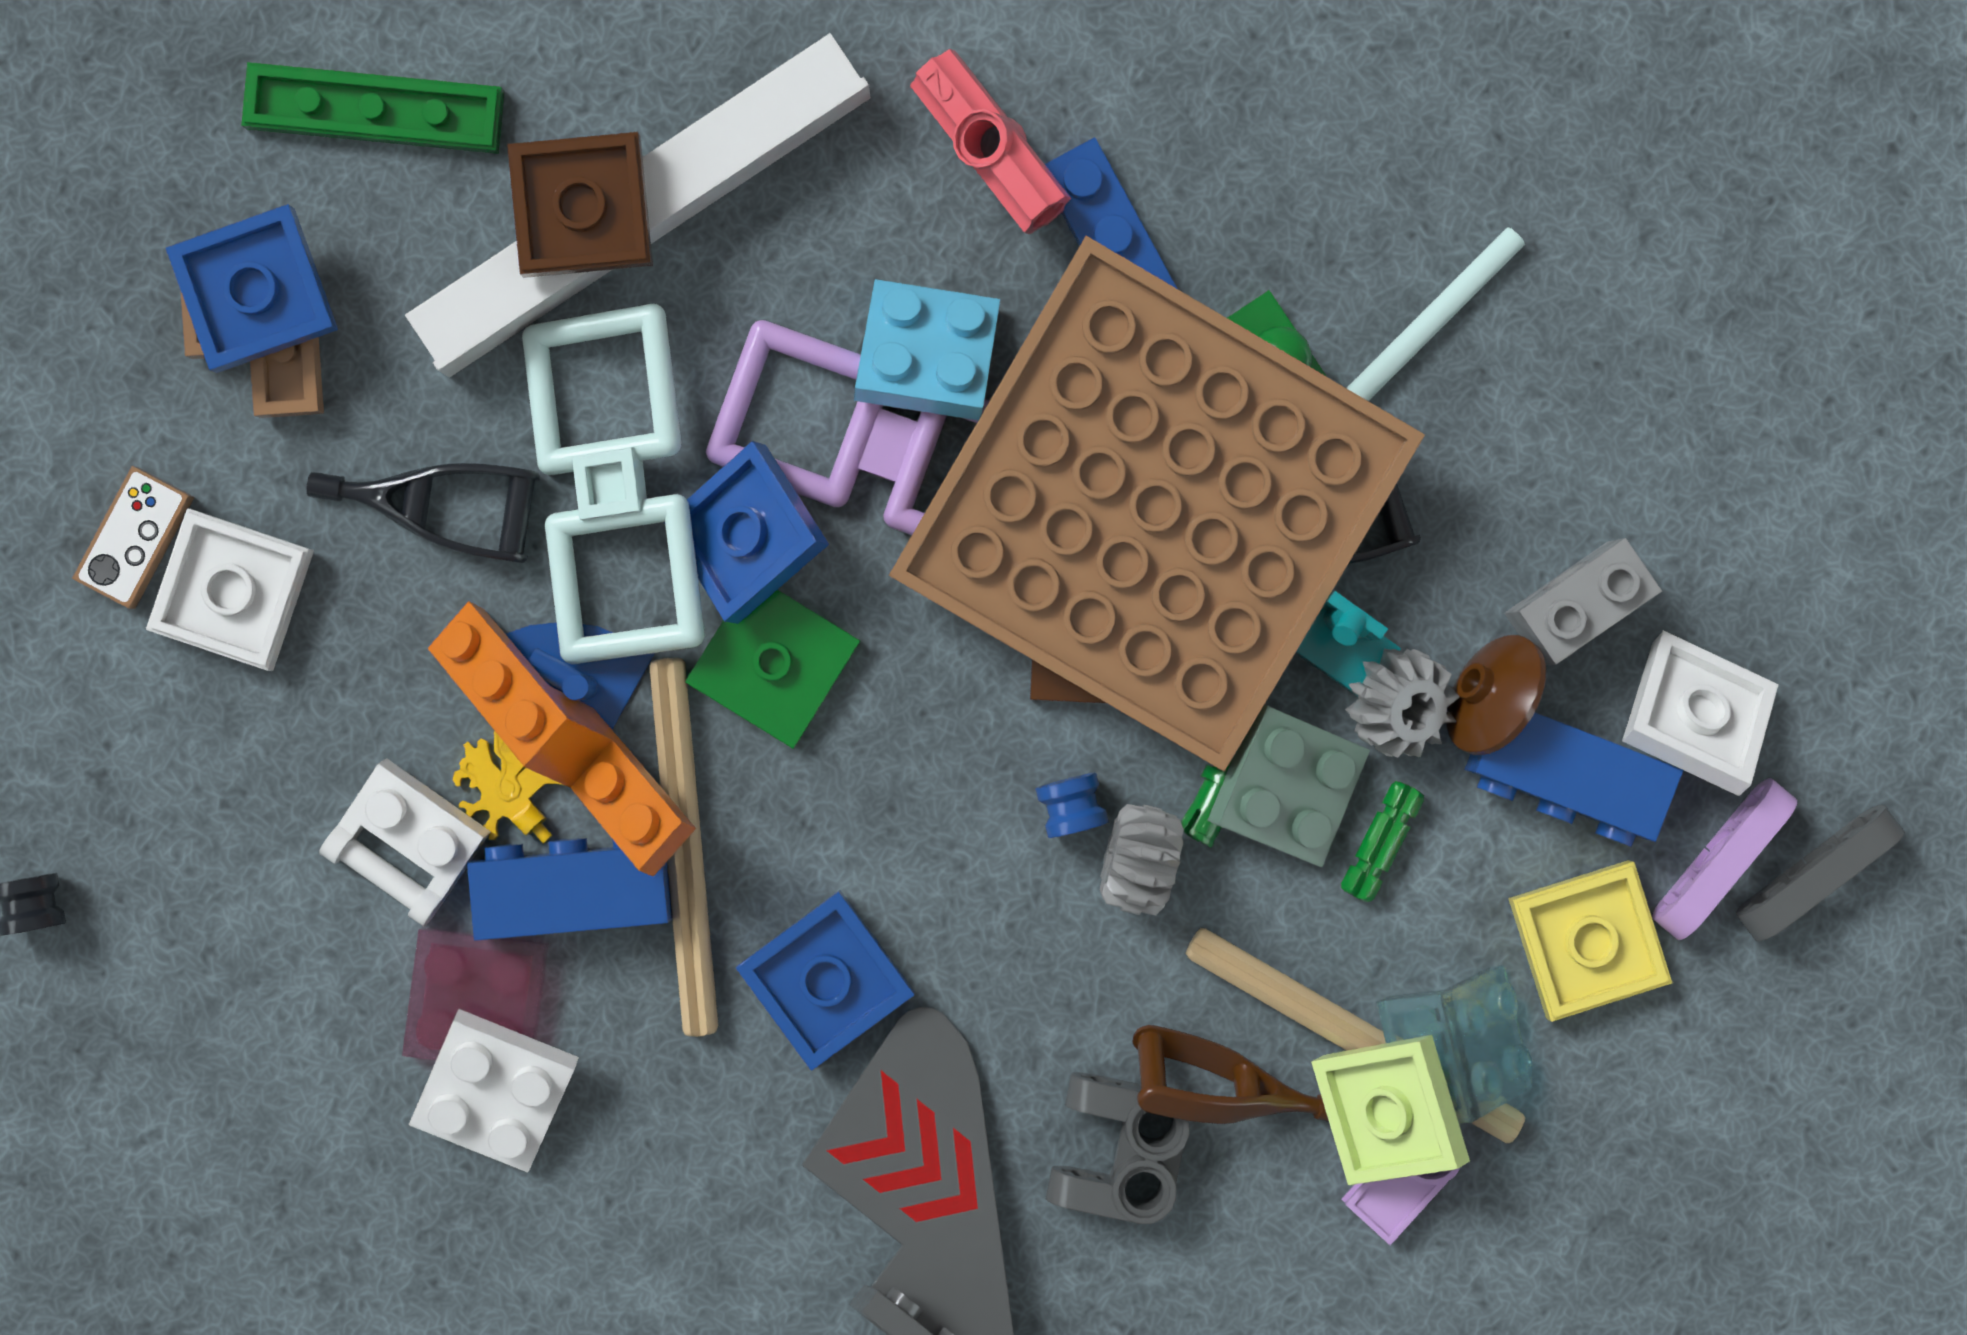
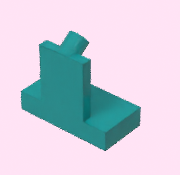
(1343, 640)

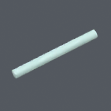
(1437, 314)

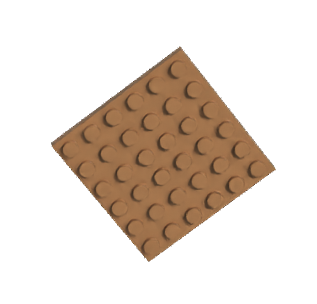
(1156, 503)

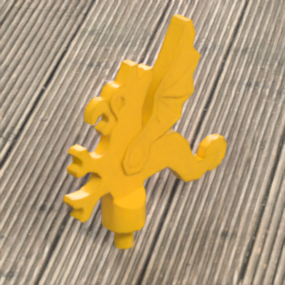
(504, 790)

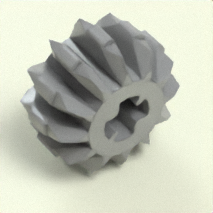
(1402, 702)
(1141, 859)

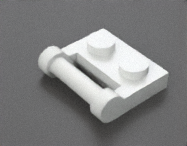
(414, 824)

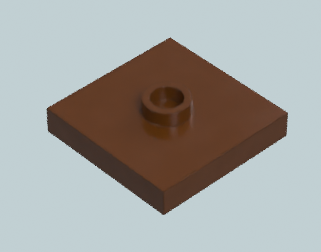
(580, 204)

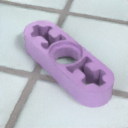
(1729, 857)

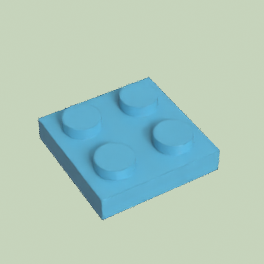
(927, 350)

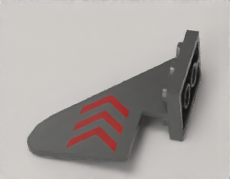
(919, 1166)

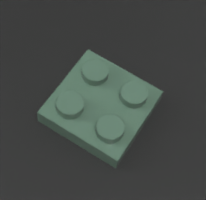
(1289, 785)

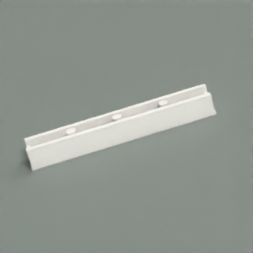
(679, 183)

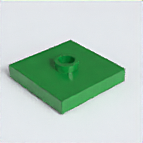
(774, 666)

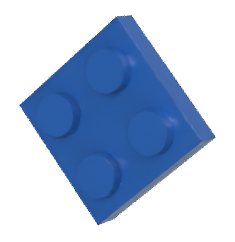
(251, 288)
(750, 532)
(825, 980)

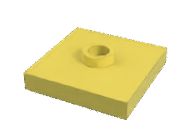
(1590, 940)

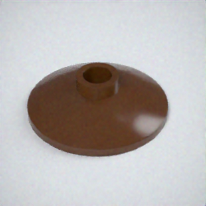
(1497, 694)

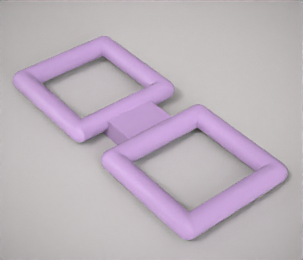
(873, 443)

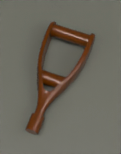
(1255, 1089)

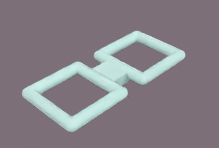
(613, 484)

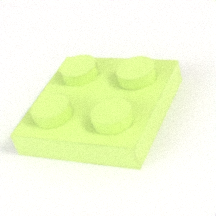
(1390, 1111)

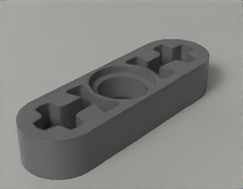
(1824, 872)

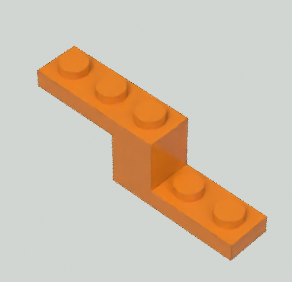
(561, 739)

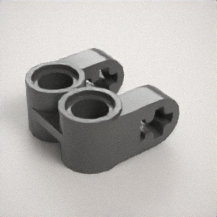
(1135, 1153)

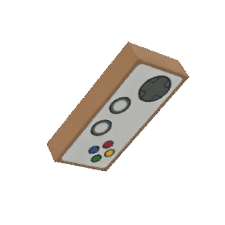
(133, 537)

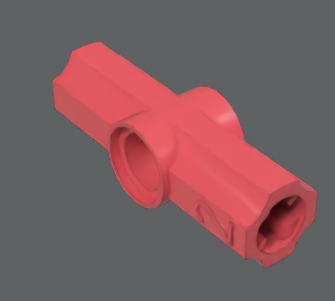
(965, 114)

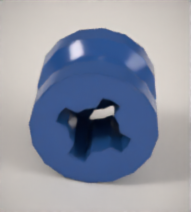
(1072, 805)

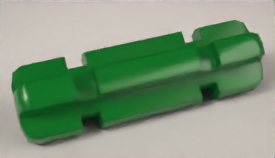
(1382, 841)

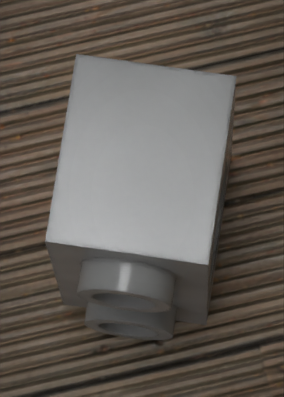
(1584, 600)

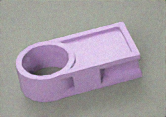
(1396, 1202)

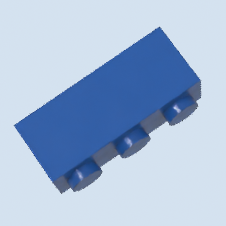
(1581, 776)
(562, 891)

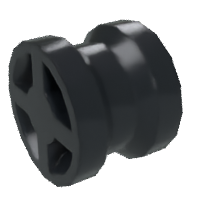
(29, 904)

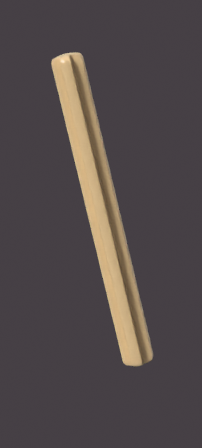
(686, 864)
(1313, 1011)

